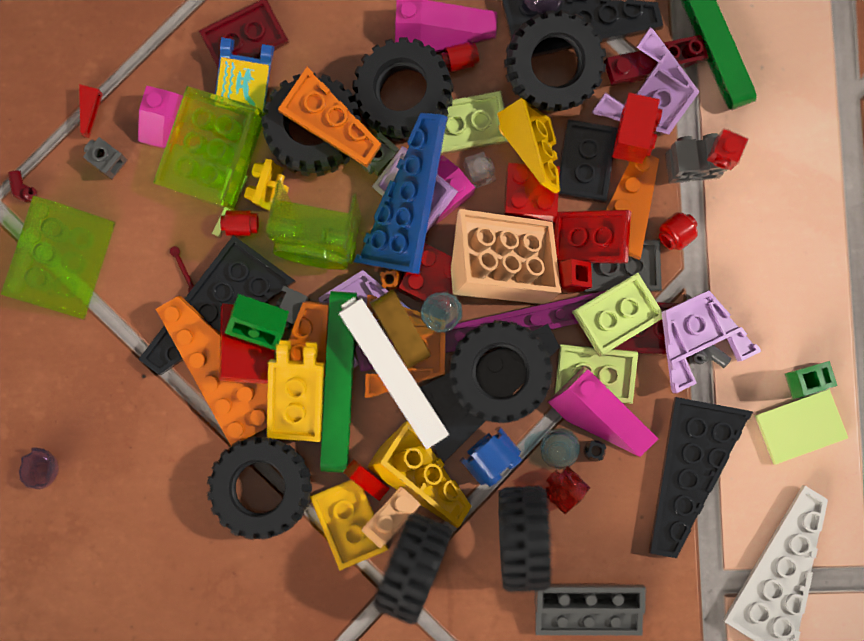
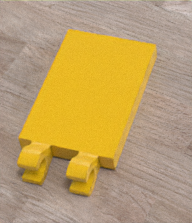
(295, 395)

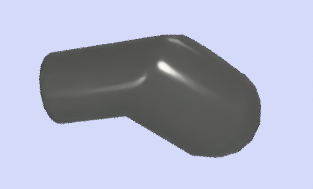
(712, 354)

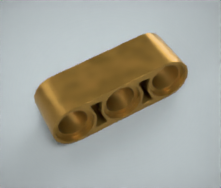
(400, 329)

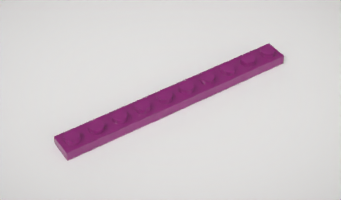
(554, 314)

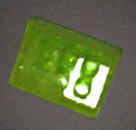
(210, 148)
(58, 258)

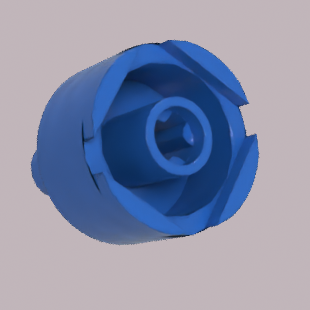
(491, 457)

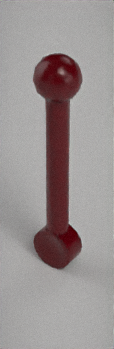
(175, 252)

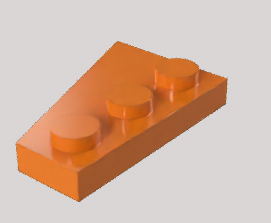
(310, 326)

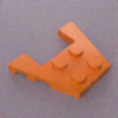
(426, 369)

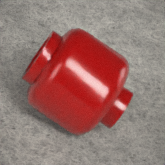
(678, 231)

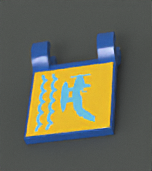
(244, 77)

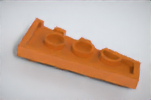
(328, 118)
(635, 195)

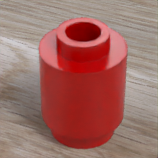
(460, 56)
(239, 223)

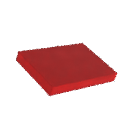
(593, 236)
(240, 358)

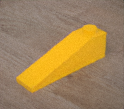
(532, 138)
(408, 464)

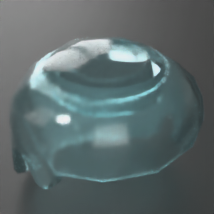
(441, 311)
(560, 448)

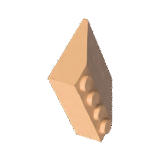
(504, 258)

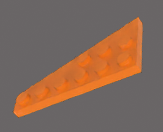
(237, 406)

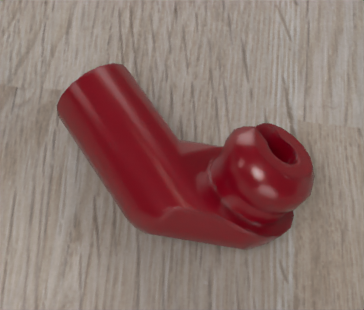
(19, 189)

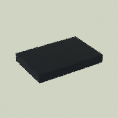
(587, 160)

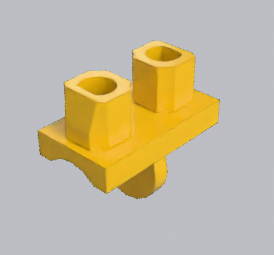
(264, 192)

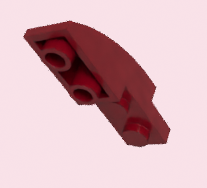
(638, 65)

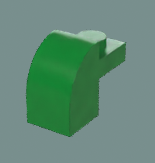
(811, 380)

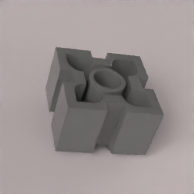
(689, 160)

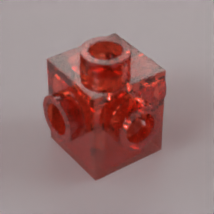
(565, 489)

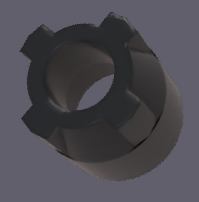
(588, 447)

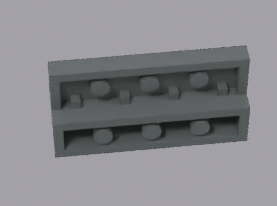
(590, 609)

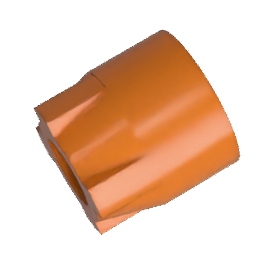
(397, 279)

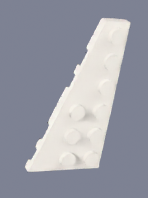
(779, 583)

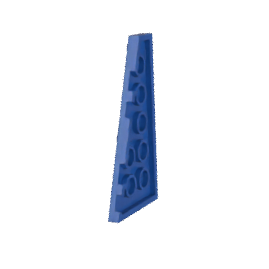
(406, 205)

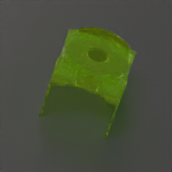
(312, 233)

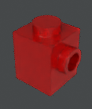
(727, 149)
(575, 276)

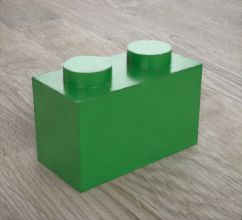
(257, 322)

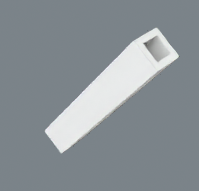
(393, 372)

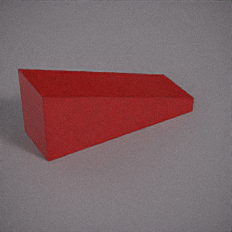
(89, 104)
(366, 480)

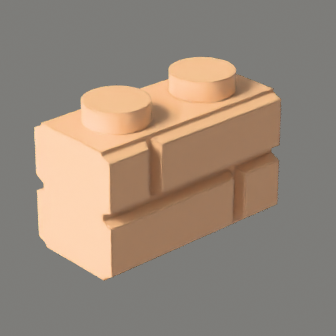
(390, 517)

